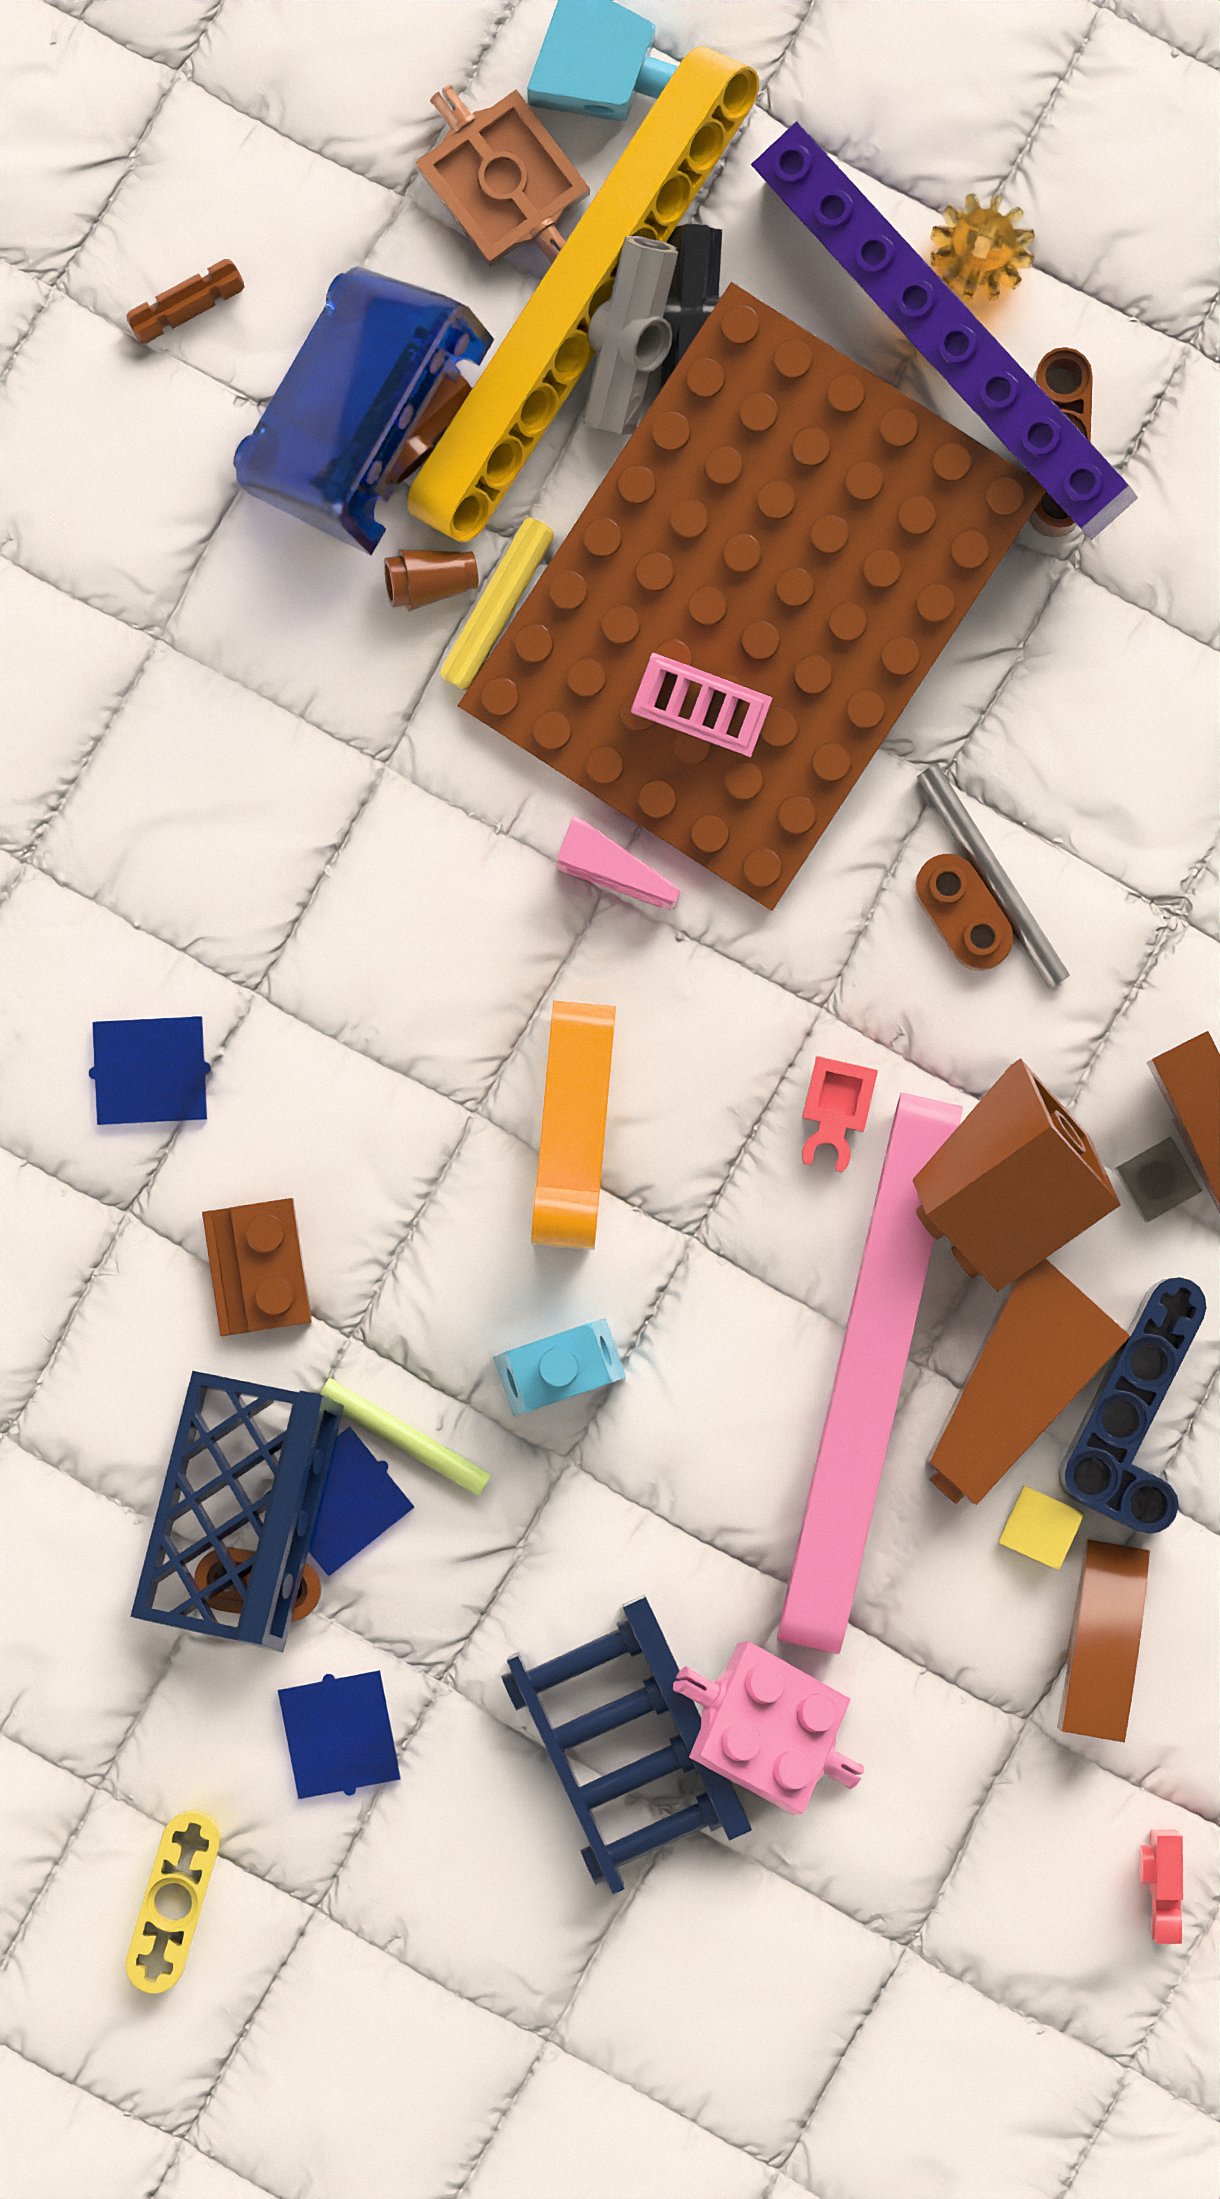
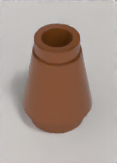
(428, 576)

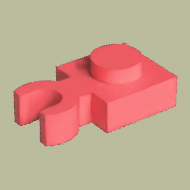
(839, 1101)
(1163, 1869)

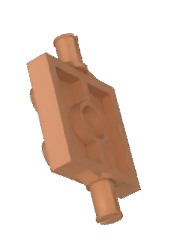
(501, 176)

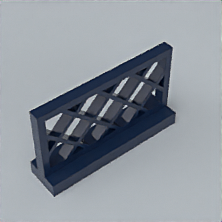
(287, 1522)

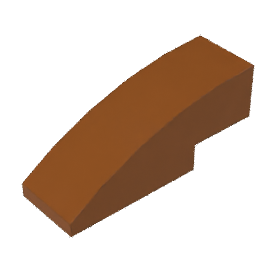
(1191, 1088)
(1104, 1641)

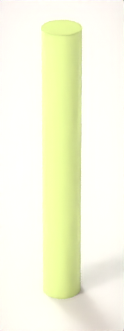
(407, 1438)

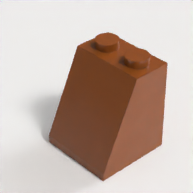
(1013, 1181)

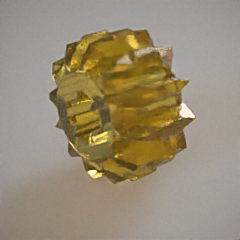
(999, 263)

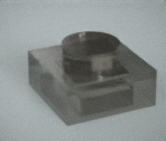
(1158, 1179)

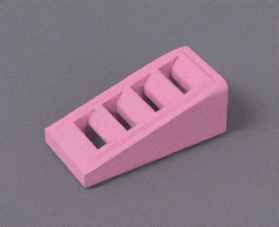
(651, 686)
(601, 861)

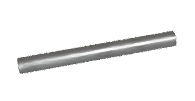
(993, 875)

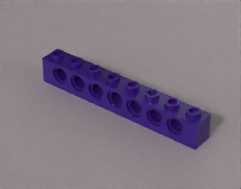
(944, 331)

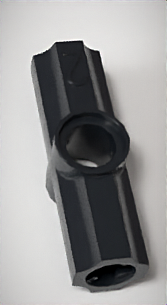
(692, 288)

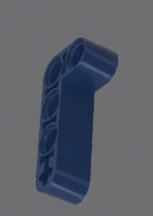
(1144, 1400)

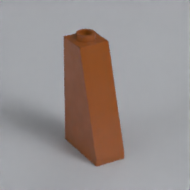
(1026, 1373)

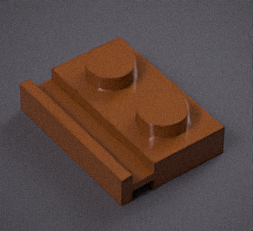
(257, 1267)

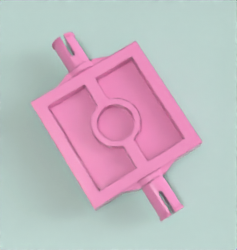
(769, 1727)

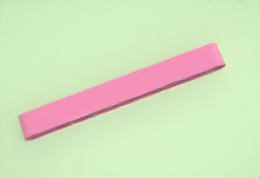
(865, 1385)

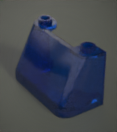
(356, 401)

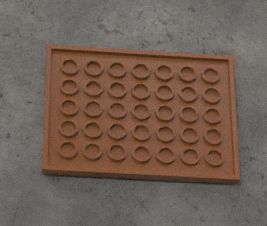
(776, 534)

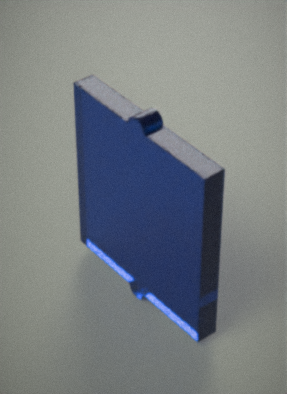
(150, 1070)
(355, 1503)
(339, 1734)

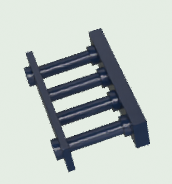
(635, 1635)

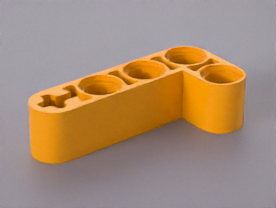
(573, 1125)

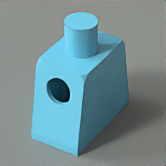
(596, 61)
(559, 1366)

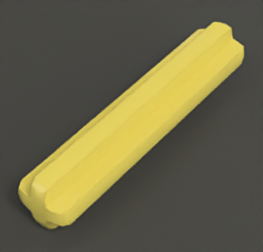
(497, 603)

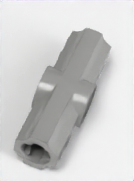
(630, 335)

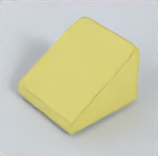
(1041, 1527)

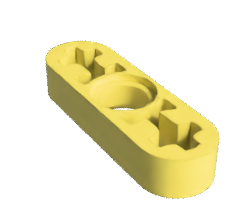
(145, 1942)

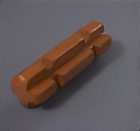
(185, 301)

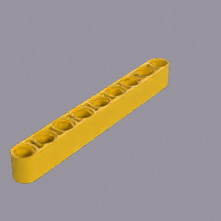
(550, 337)

